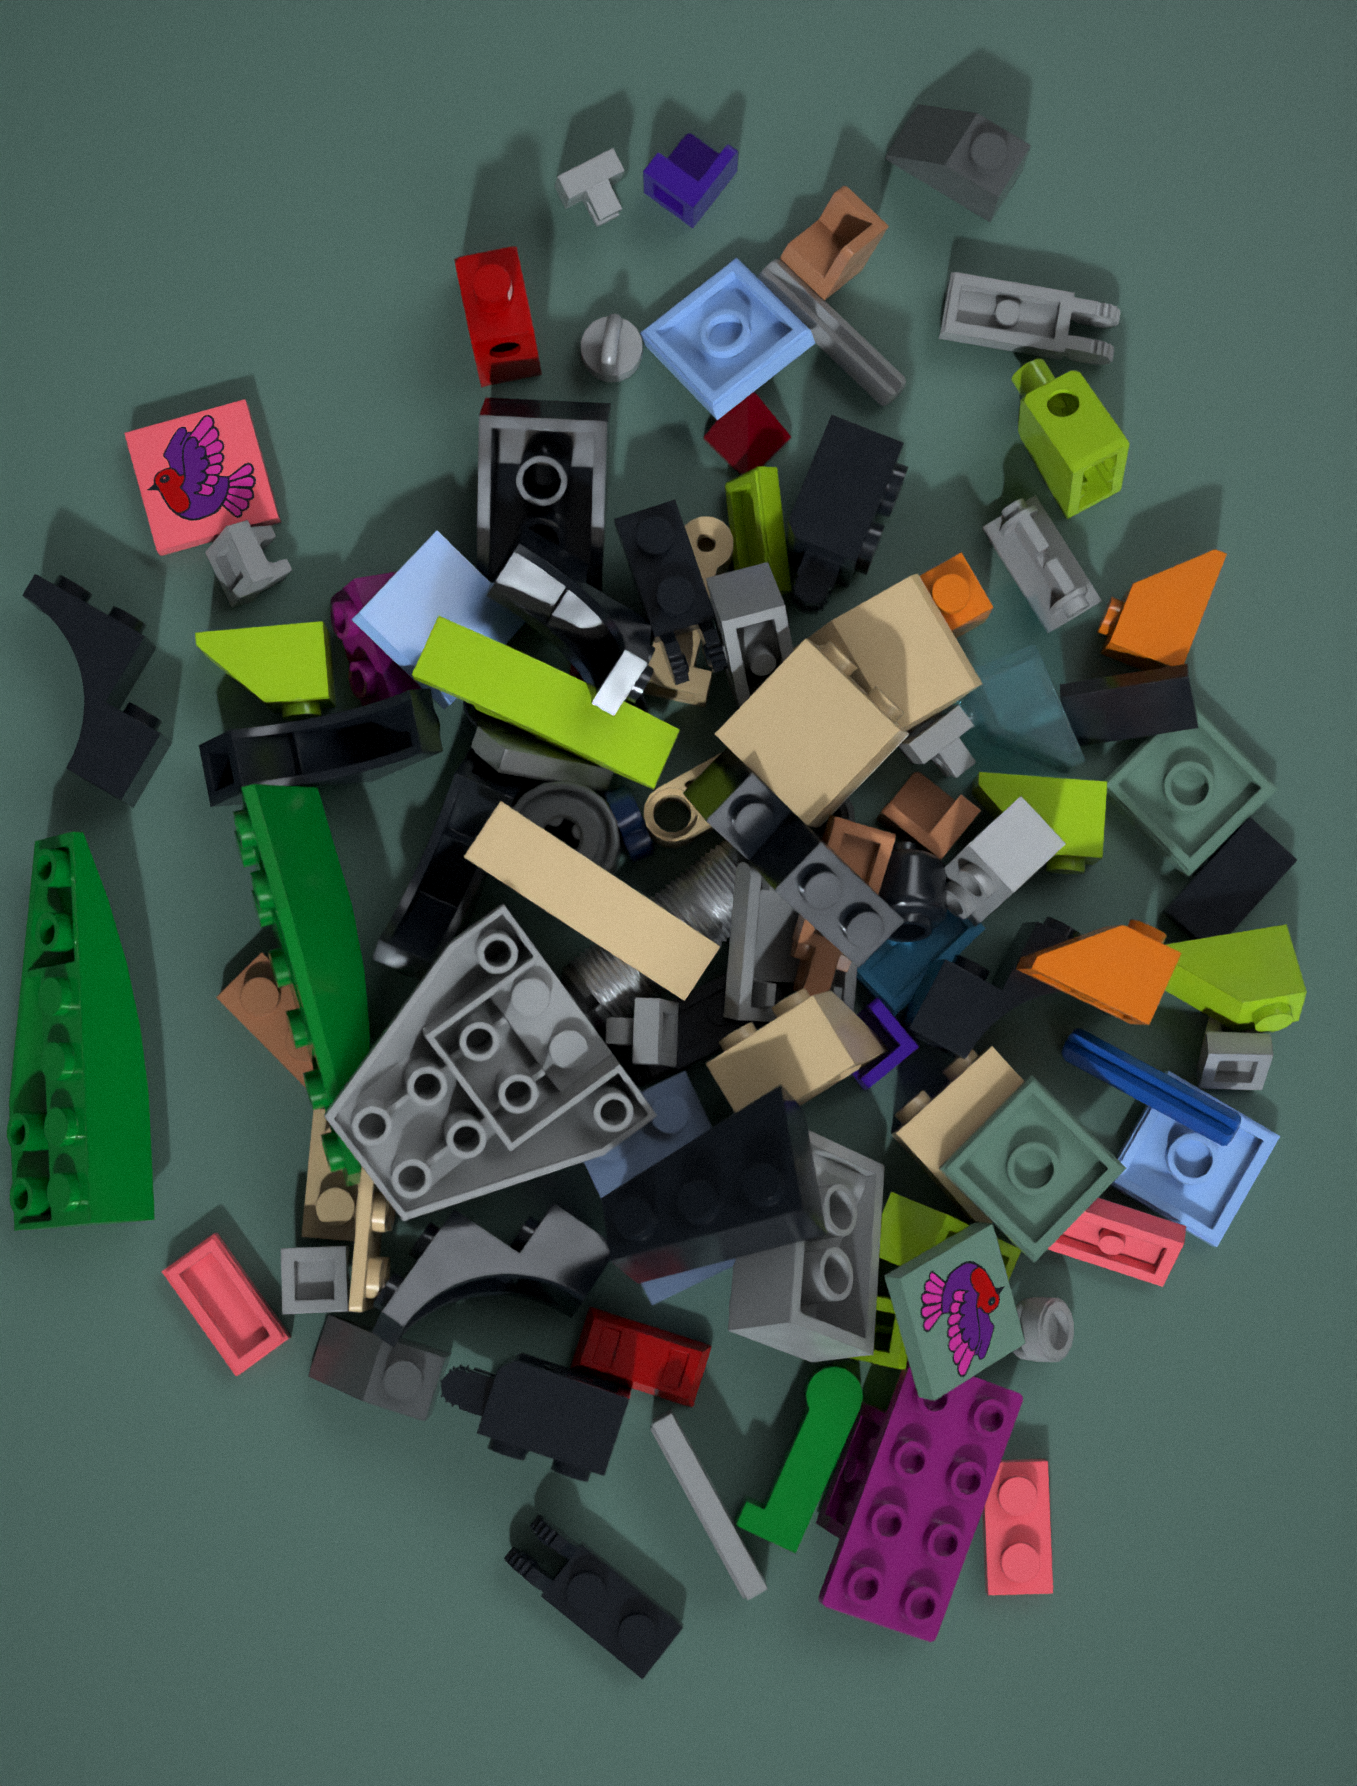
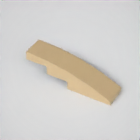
(591, 901)

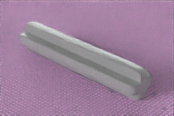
(834, 334)

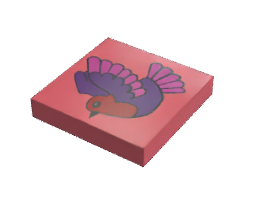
(201, 476)

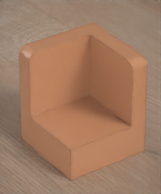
(836, 244)
(927, 815)

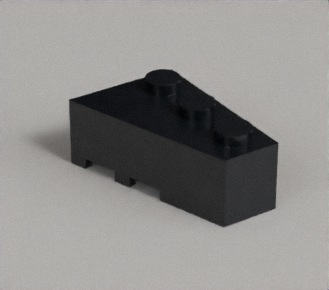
(720, 1195)

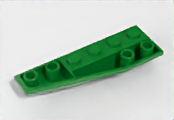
(318, 950)
(78, 1057)

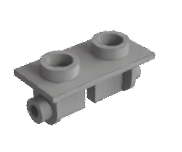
(1041, 563)

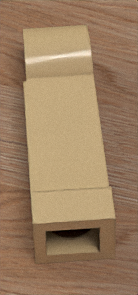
(713, 552)

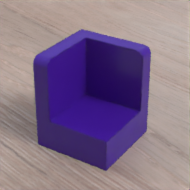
(689, 178)
(893, 1035)

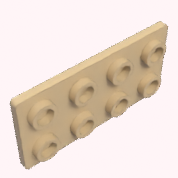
(348, 1214)

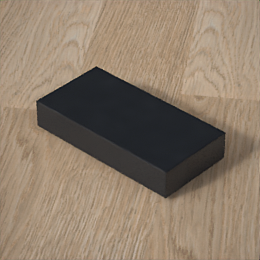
(1130, 705)
(1230, 883)

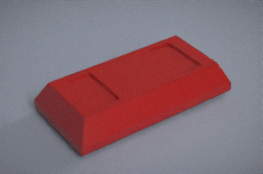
(641, 1357)

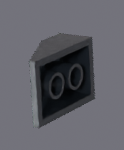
(543, 471)

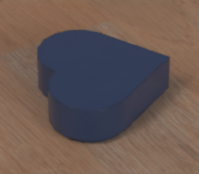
(630, 823)

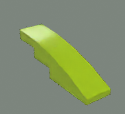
(544, 702)

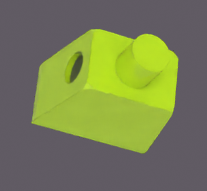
(1069, 437)

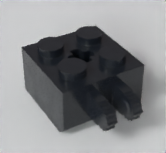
(837, 507)
(543, 1411)

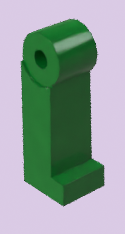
(832, 1406)

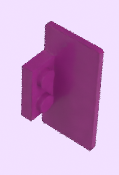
(912, 1501)

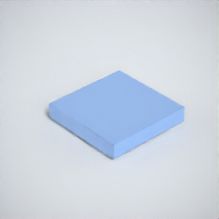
(727, 338)
(429, 585)
(1190, 1175)

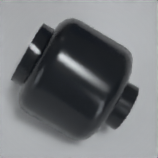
(915, 890)

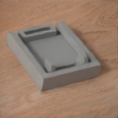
(762, 948)

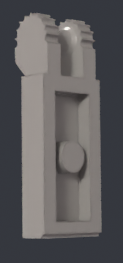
(1024, 319)

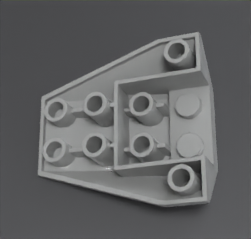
(484, 1079)

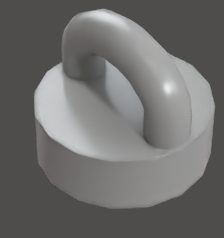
(611, 348)
(1046, 1329)

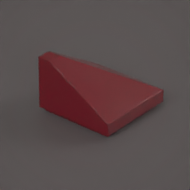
(747, 435)

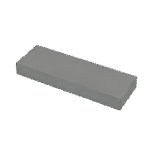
(708, 1505)

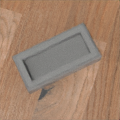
(536, 759)

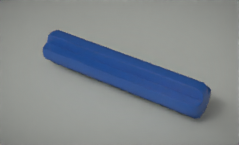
(1151, 1086)

